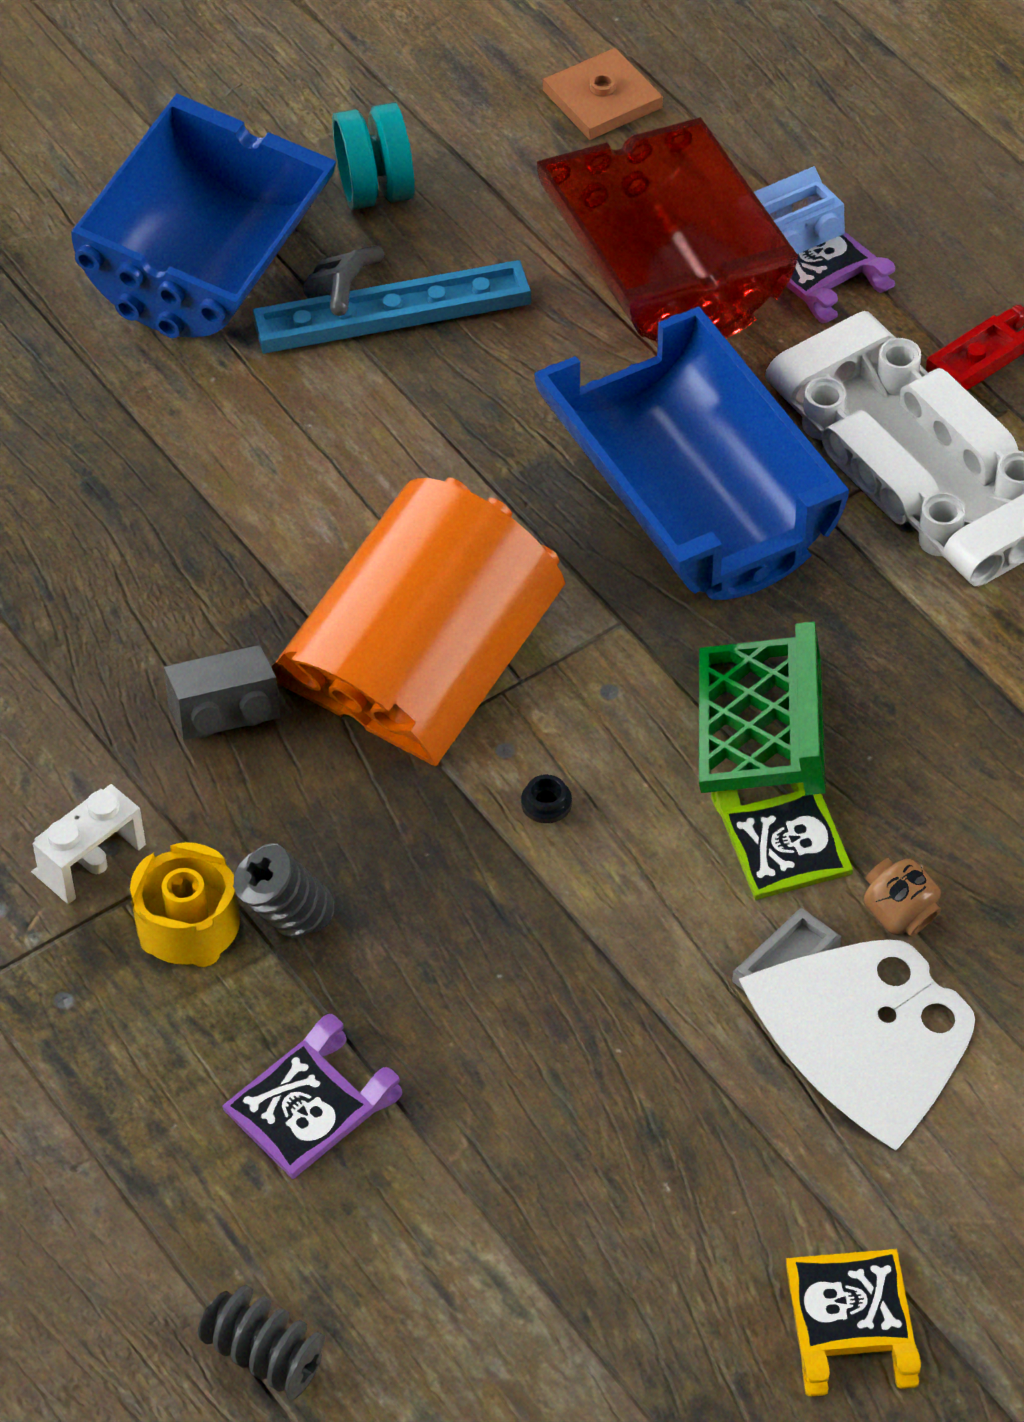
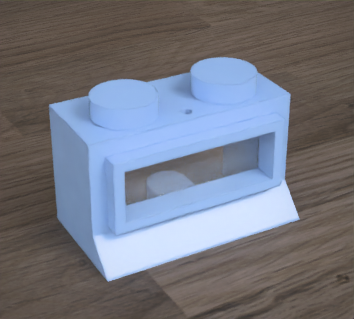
(804, 209)

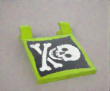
(783, 840)

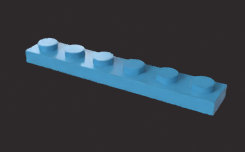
(393, 306)

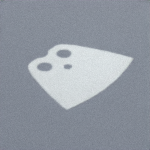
(829, 1027)

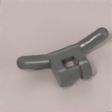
(336, 275)

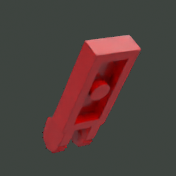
(982, 349)

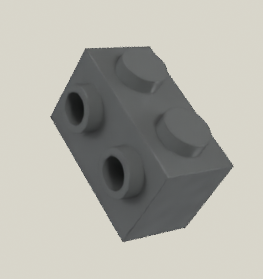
(222, 692)

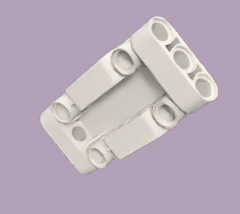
(911, 442)

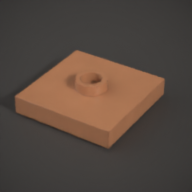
(602, 93)

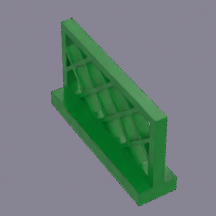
(803, 719)

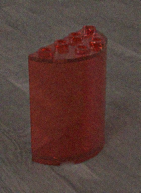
(671, 227)

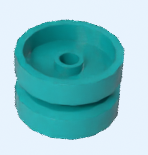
(373, 155)

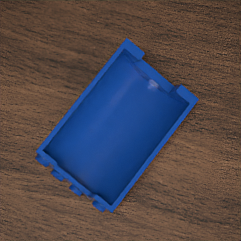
(702, 459)

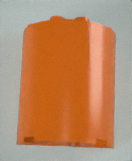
(423, 617)

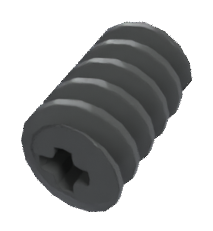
(283, 892)
(262, 1341)

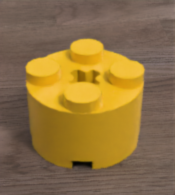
(185, 904)

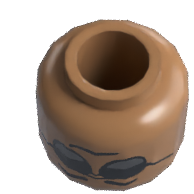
(902, 896)

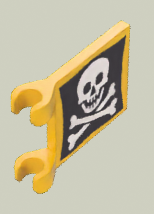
(851, 1308)

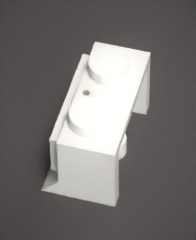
(78, 837)

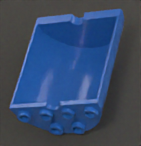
(195, 218)

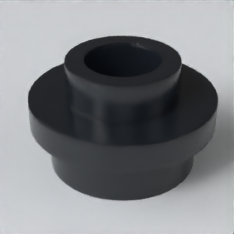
(550, 789)

